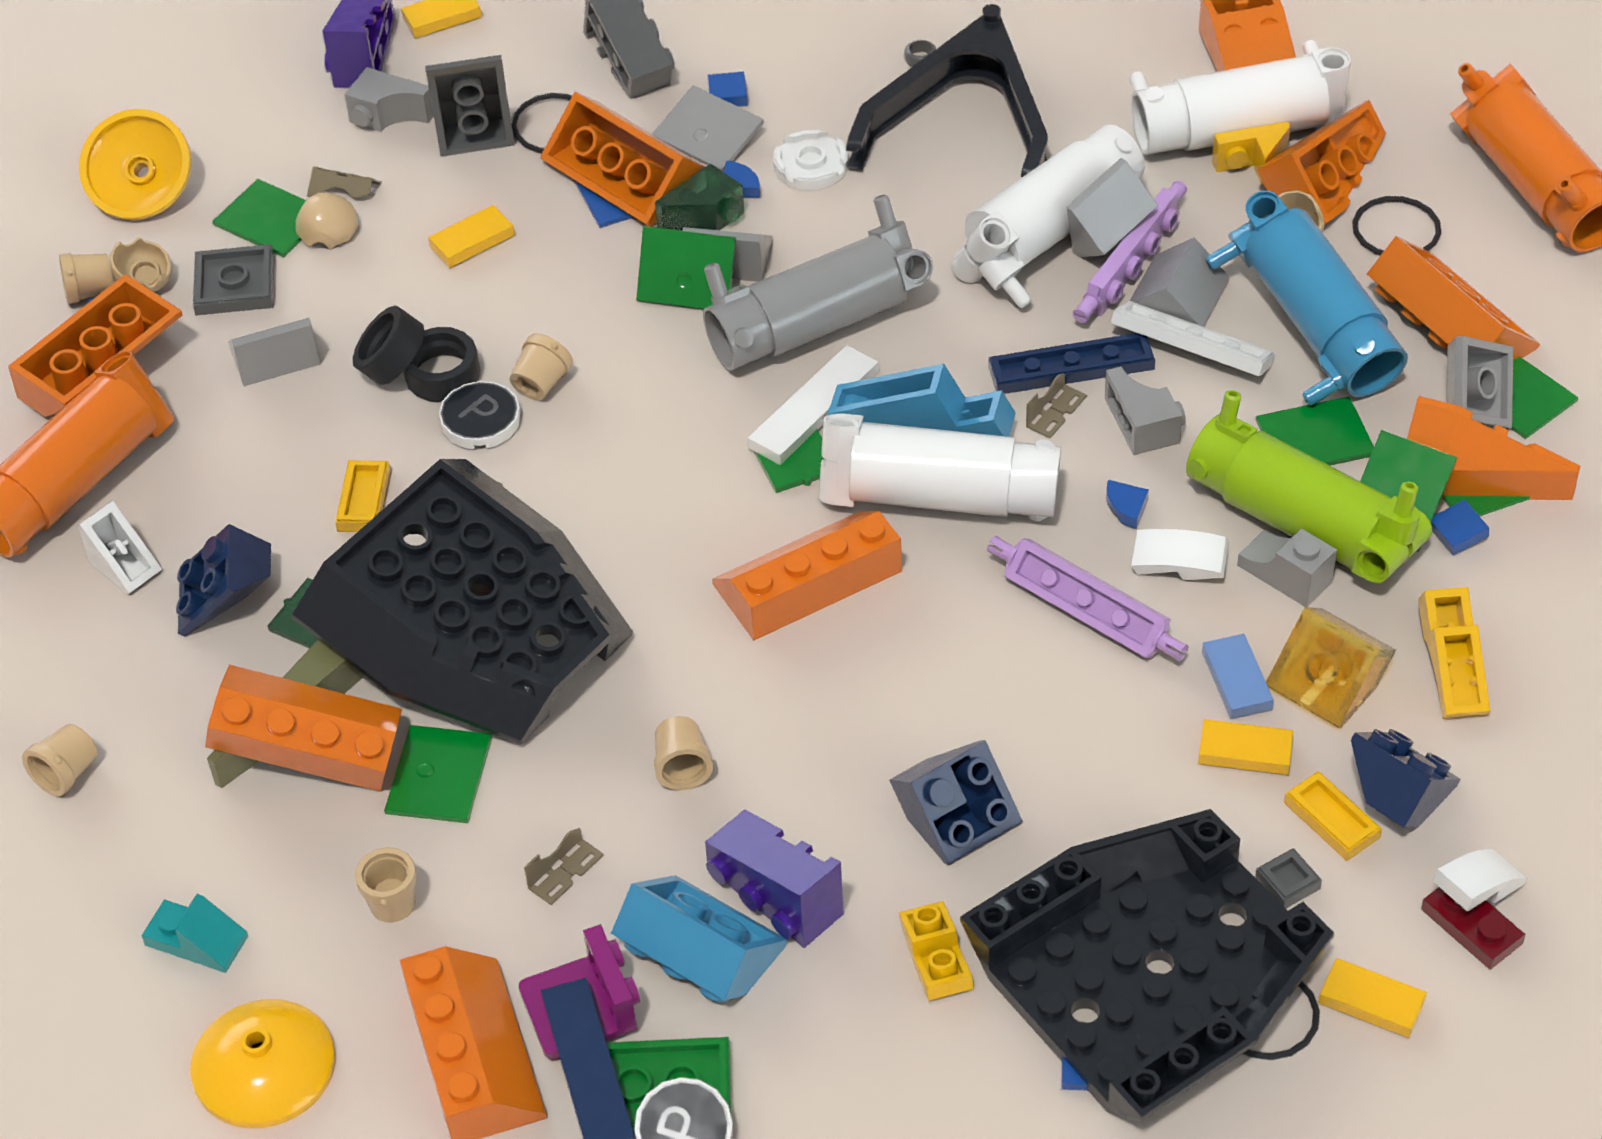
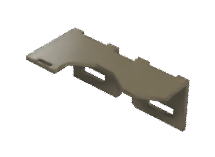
(325, 179)
(1056, 410)
(572, 865)

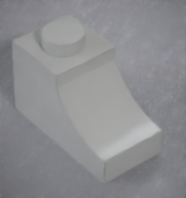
(386, 99)
(1144, 414)
(1294, 565)

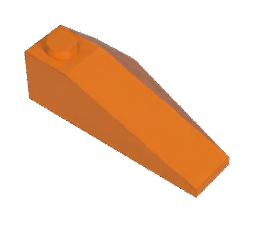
(1328, 160)
(1489, 459)

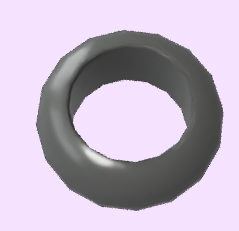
(915, 47)

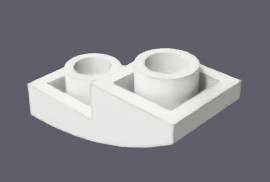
(1188, 552)
(1478, 877)

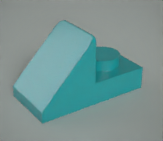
(195, 933)

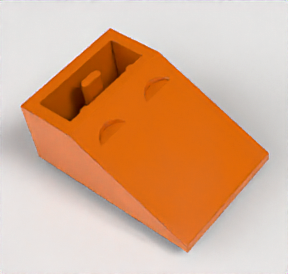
(1244, 32)

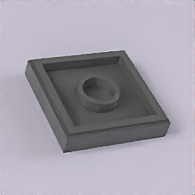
(233, 279)

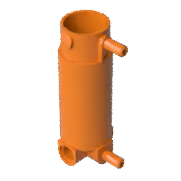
(1533, 153)
(77, 449)

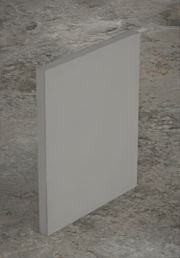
(708, 128)

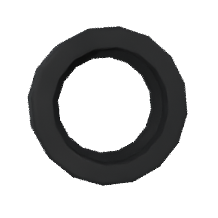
(439, 342)
(388, 345)

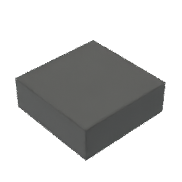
(1288, 878)

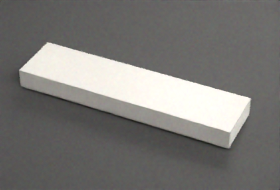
(1193, 338)
(809, 405)

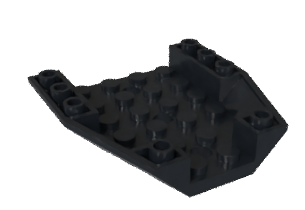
(429, 640)
(1109, 907)

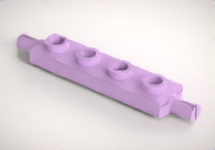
(1130, 254)
(1087, 598)

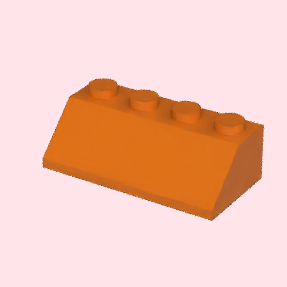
(616, 157)
(1443, 299)
(64, 361)
(811, 572)
(302, 727)
(471, 1042)

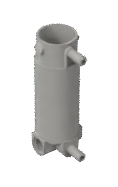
(814, 295)

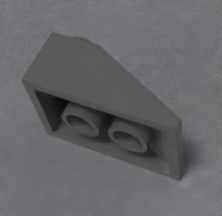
(470, 105)

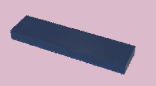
(1077, 360)
(586, 1061)

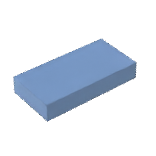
(1237, 676)

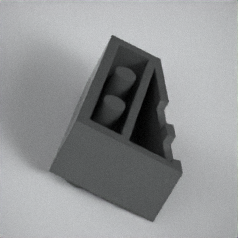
(630, 43)

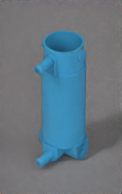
(1317, 296)

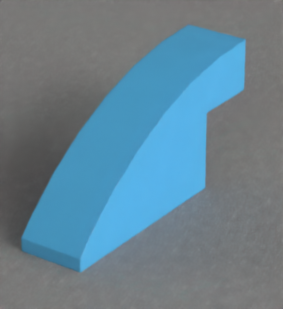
(924, 400)

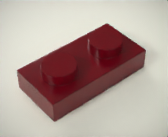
(1480, 930)

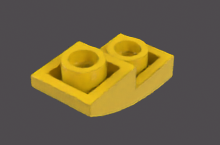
(935, 950)

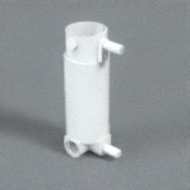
(1188, 112)
(1033, 210)
(936, 469)

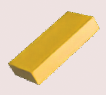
(436, 15)
(471, 236)
(362, 494)
(1245, 747)
(1332, 815)
(1372, 997)

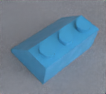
(696, 937)

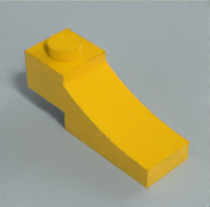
(1455, 651)

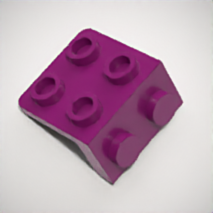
(611, 992)

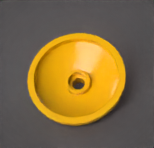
(119, 151)
(265, 1082)

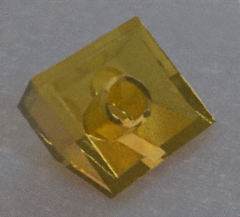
(1329, 666)

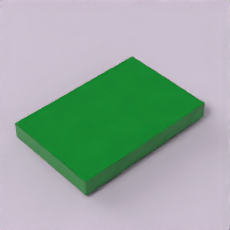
(648, 1063)

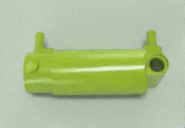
(1299, 492)

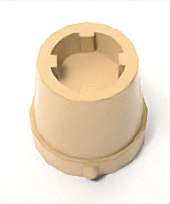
(84, 275)
(540, 366)
(681, 754)
(59, 759)
(387, 883)

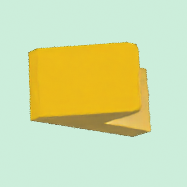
(1249, 146)

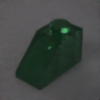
(702, 202)

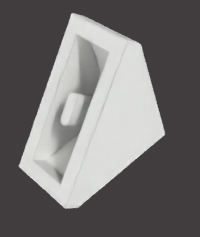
(117, 548)

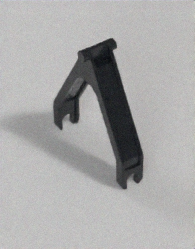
(975, 53)

